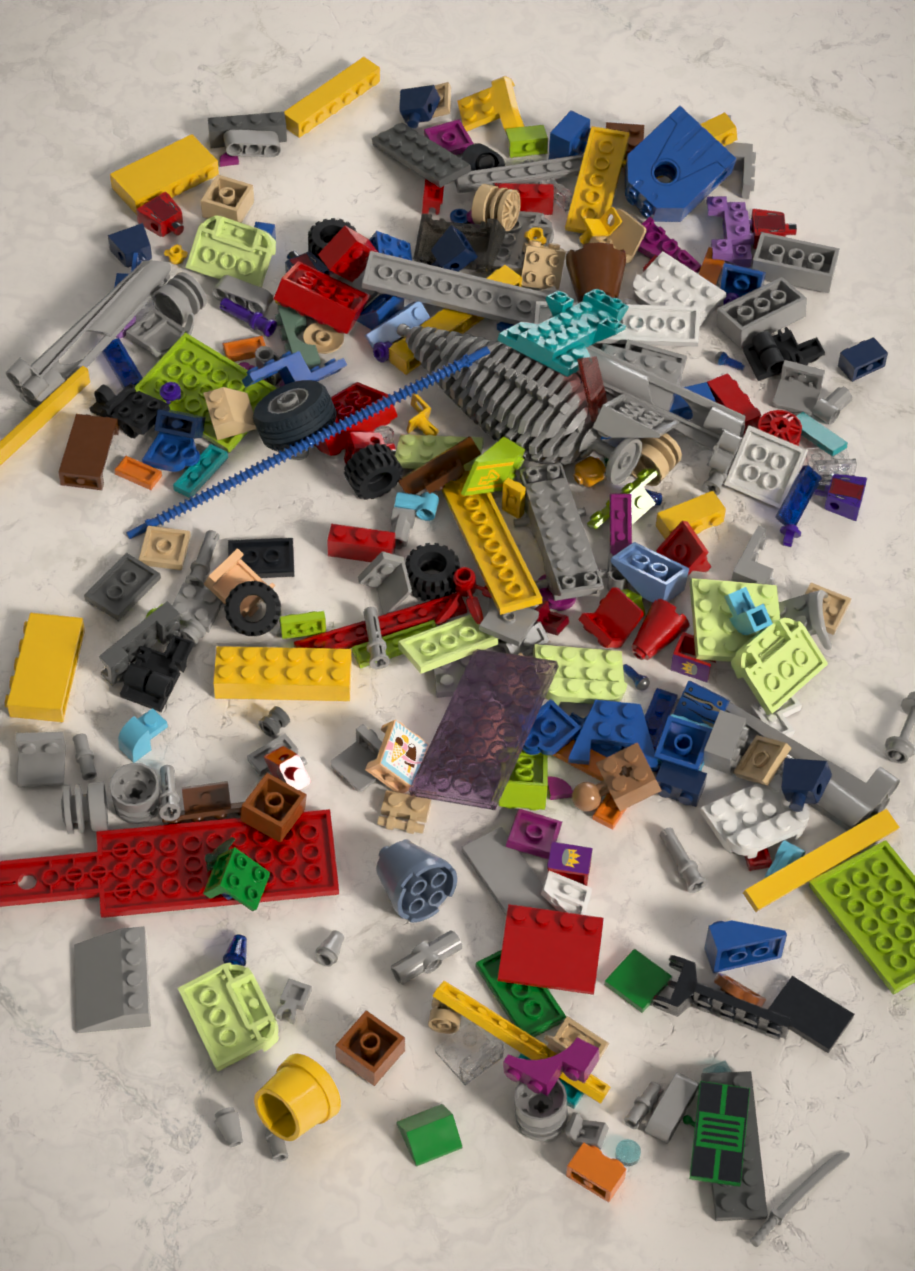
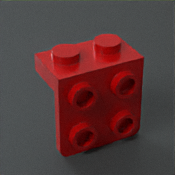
(612, 619)

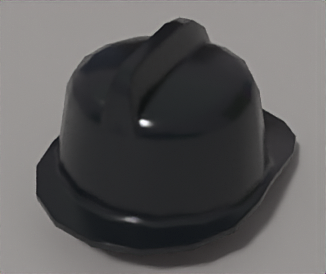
(482, 157)

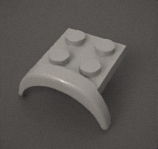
(158, 332)
(809, 611)

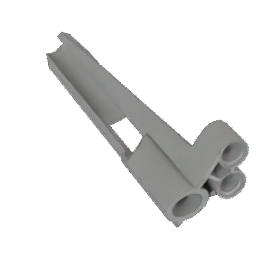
(108, 317)
(711, 424)
(846, 797)

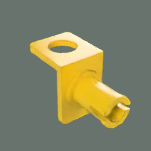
(600, 226)
(421, 420)

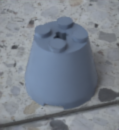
(415, 880)

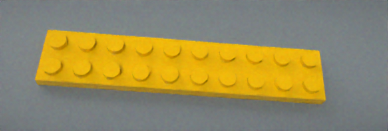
(492, 548)

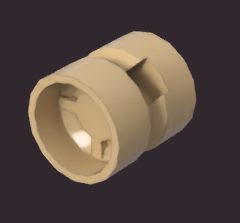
(443, 1018)

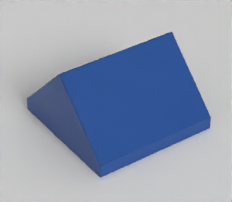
(380, 310)
(683, 743)

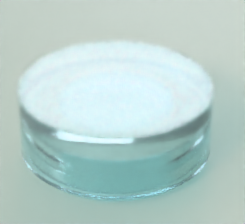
(628, 1152)

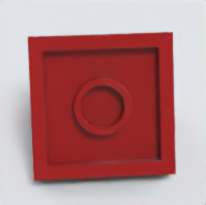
(685, 548)

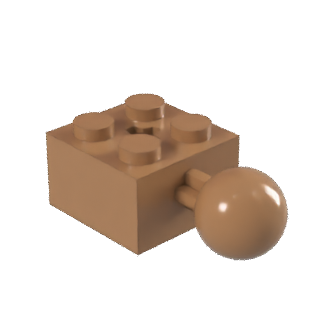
(624, 776)

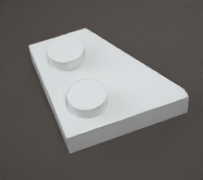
(566, 894)

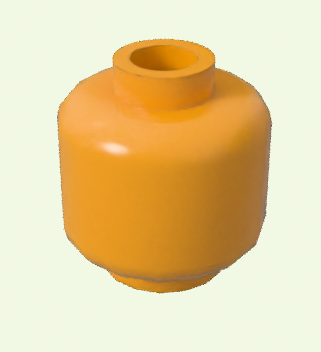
(589, 471)

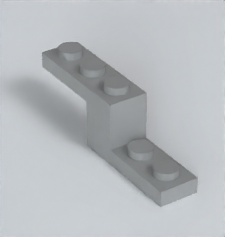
(744, 161)
(649, 350)
(748, 568)

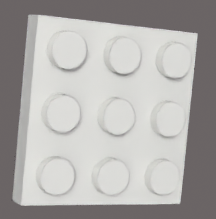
(765, 466)

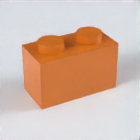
(596, 1171)

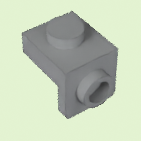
(586, 1131)

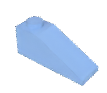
(411, 315)

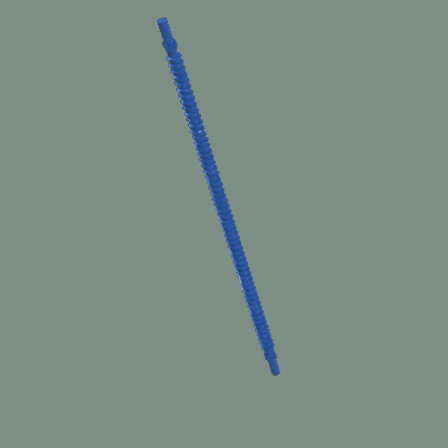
(466, 360)

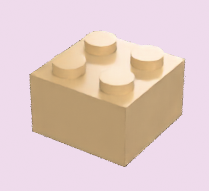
(227, 199)

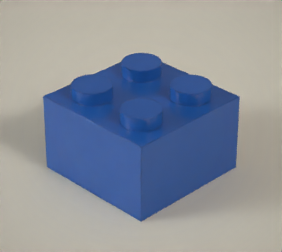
(569, 136)

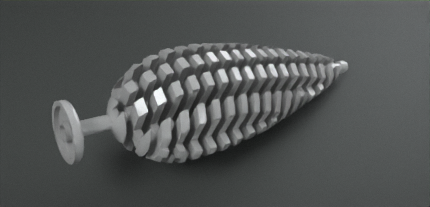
(520, 400)

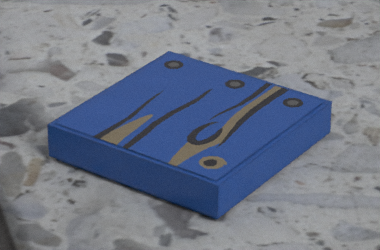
(700, 704)

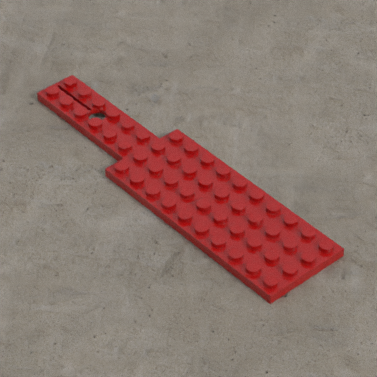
(167, 870)

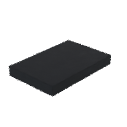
(266, 556)
(812, 1014)

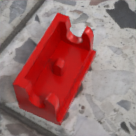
(432, 197)

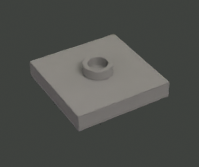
(509, 626)

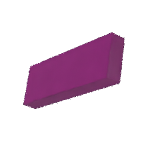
(620, 522)

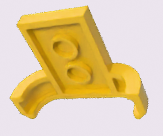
(491, 105)

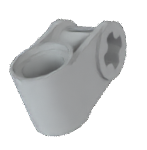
(263, 355)
(615, 578)

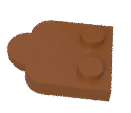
(738, 990)

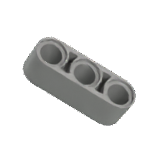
(252, 143)
(243, 293)
(672, 1107)

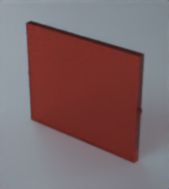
(592, 385)

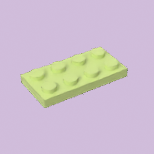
(419, 449)
(445, 644)

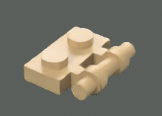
(404, 807)

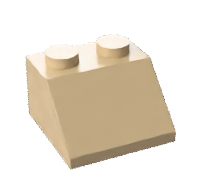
(229, 412)

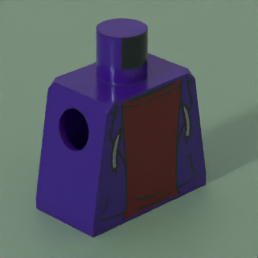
(843, 495)

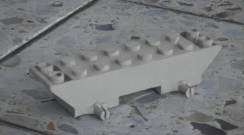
(559, 533)

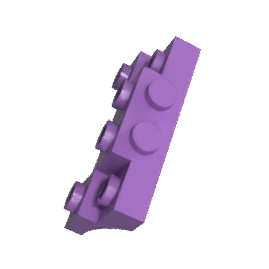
(736, 231)

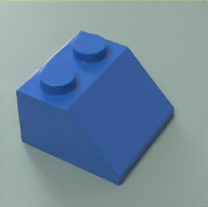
(741, 279)

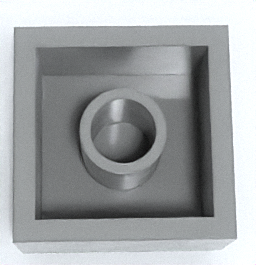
(725, 742)

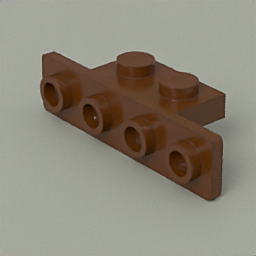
(441, 469)
(206, 801)

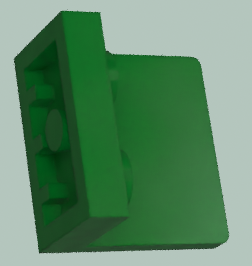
(238, 877)

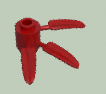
(465, 586)

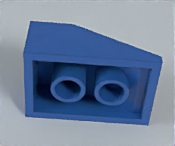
(742, 944)

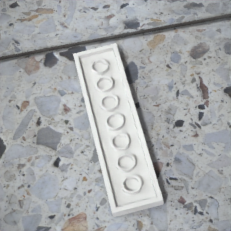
(649, 324)

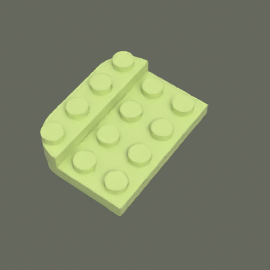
(231, 250)
(778, 662)
(584, 674)
(230, 1014)

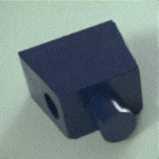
(418, 104)
(128, 241)
(453, 250)
(804, 781)

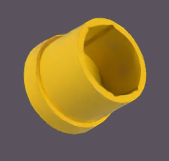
(297, 1098)

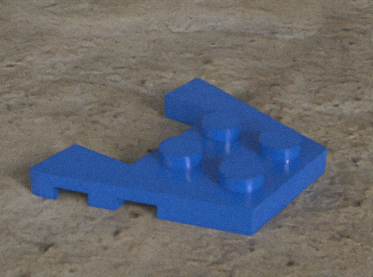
(613, 725)

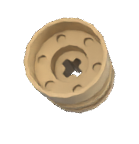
(496, 203)
(658, 454)

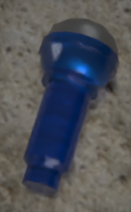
(722, 358)
(641, 682)

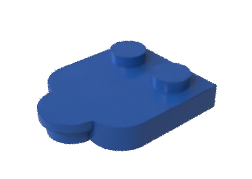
(171, 452)
(550, 730)

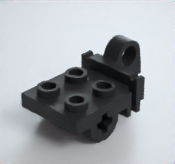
(769, 352)
(132, 409)
(156, 673)

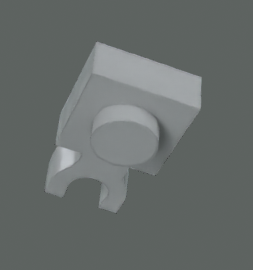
(293, 997)

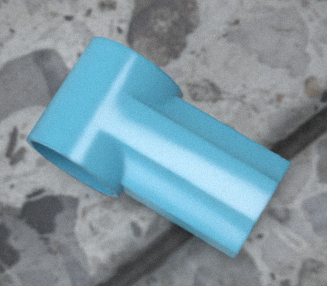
(424, 505)
(785, 855)

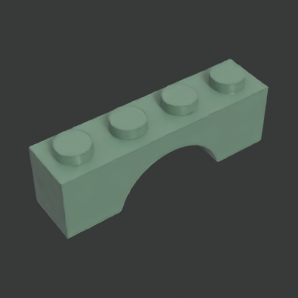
(291, 326)

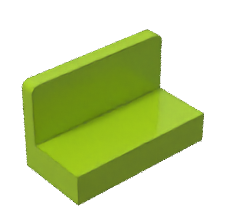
(527, 141)

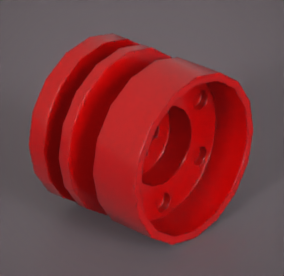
(782, 425)

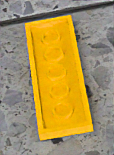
(597, 177)

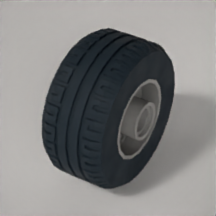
(293, 413)

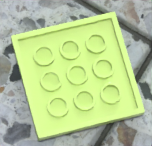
(713, 630)

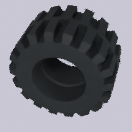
(323, 233)
(373, 471)
(432, 558)
(246, 589)

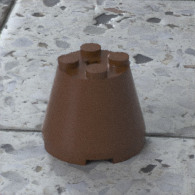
(596, 267)

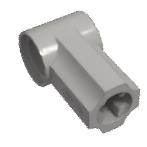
(830, 408)
(401, 523)

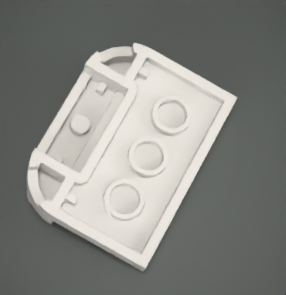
(674, 284)
(754, 818)

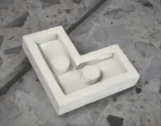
(777, 719)

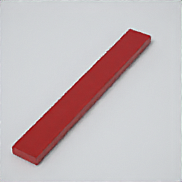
(390, 623)

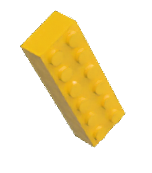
(282, 673)

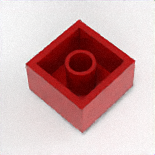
(347, 253)

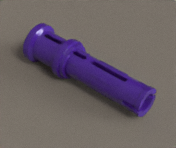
(255, 320)

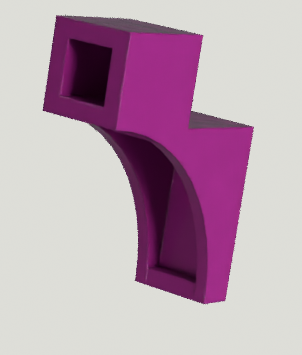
(541, 1075)

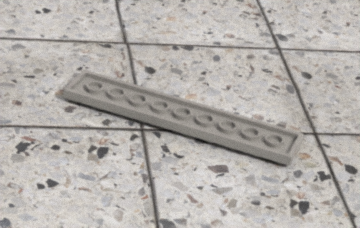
(450, 289)

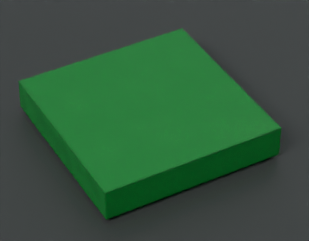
(638, 980)

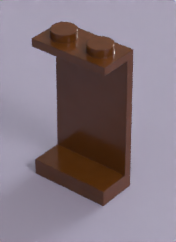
(87, 451)

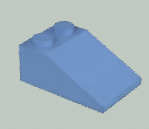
(651, 572)

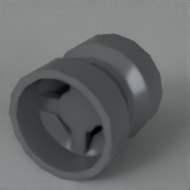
(274, 721)

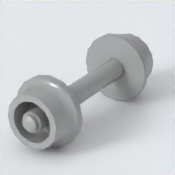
(899, 748)

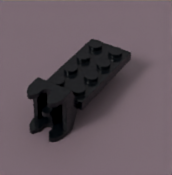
(708, 999)

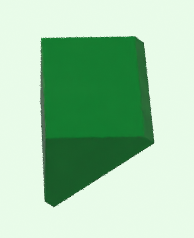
(430, 1134)

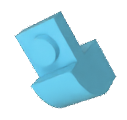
(746, 616)
(137, 733)

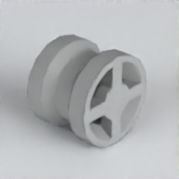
(192, 631)

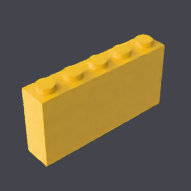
(168, 169)
(45, 667)

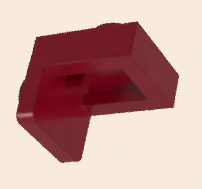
(551, 621)

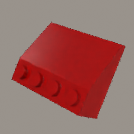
(321, 297)
(346, 403)
(550, 949)

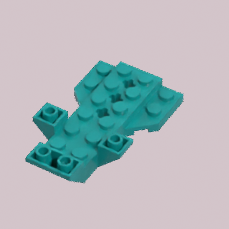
(570, 330)

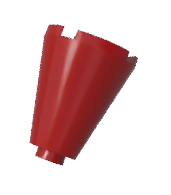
(658, 629)

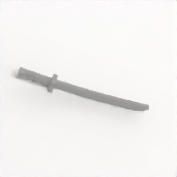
(777, 1215)

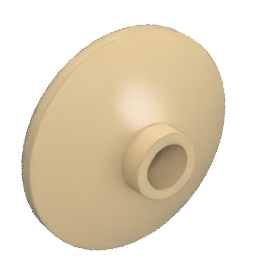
(324, 338)

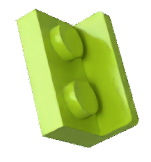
(302, 624)

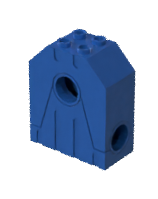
(684, 155)

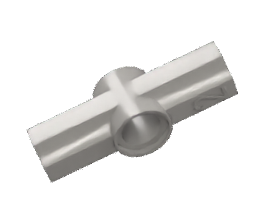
(426, 957)

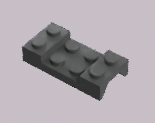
(158, 625)

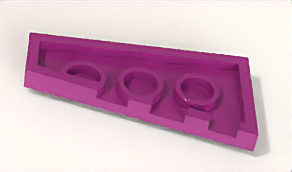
(657, 241)

